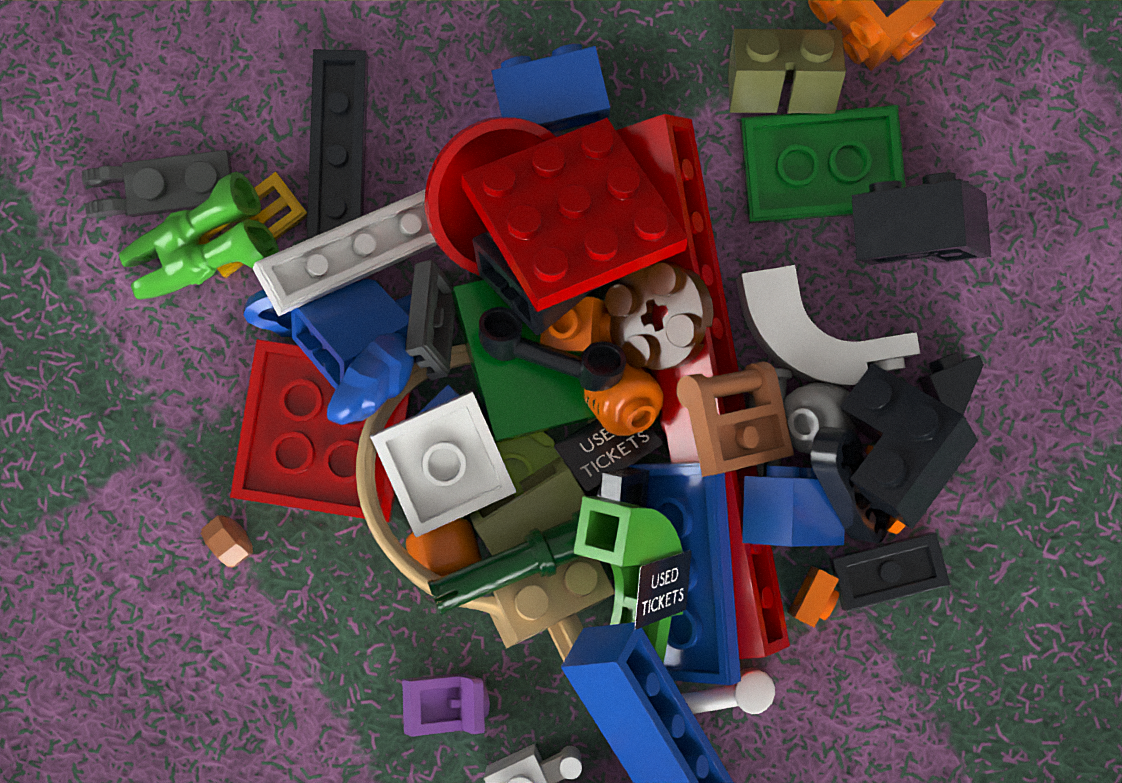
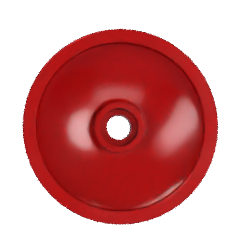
(447, 207)

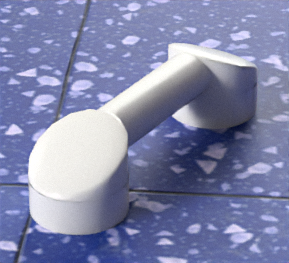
(751, 694)

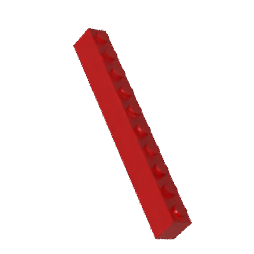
(671, 161)

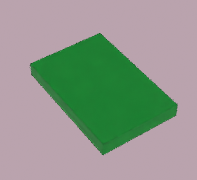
(817, 161)
(515, 393)

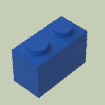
(553, 90)
(789, 510)

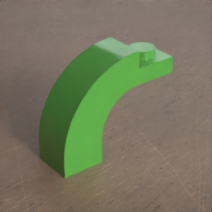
(627, 540)

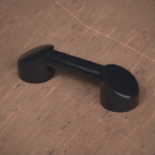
(502, 339)

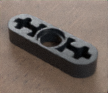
(834, 459)

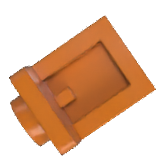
(580, 327)

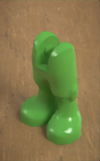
(179, 237)

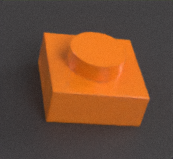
(815, 597)

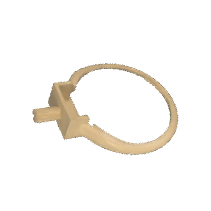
(515, 609)

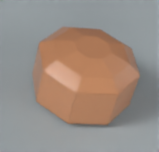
(227, 540)

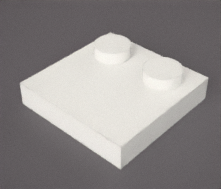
(443, 463)

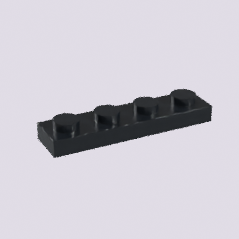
(337, 139)

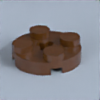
(631, 309)

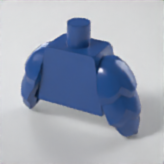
(353, 341)

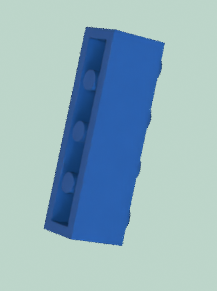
(640, 707)

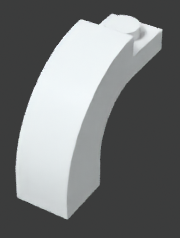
(789, 337)

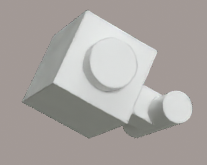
(528, 767)

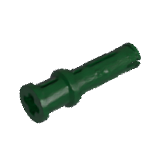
(538, 554)

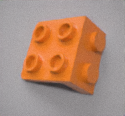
(873, 36)

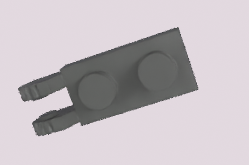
(158, 184)

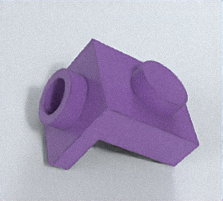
(444, 704)

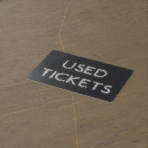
(597, 451)
(662, 589)

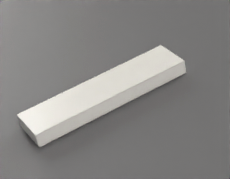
(345, 254)

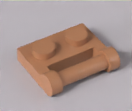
(742, 436)

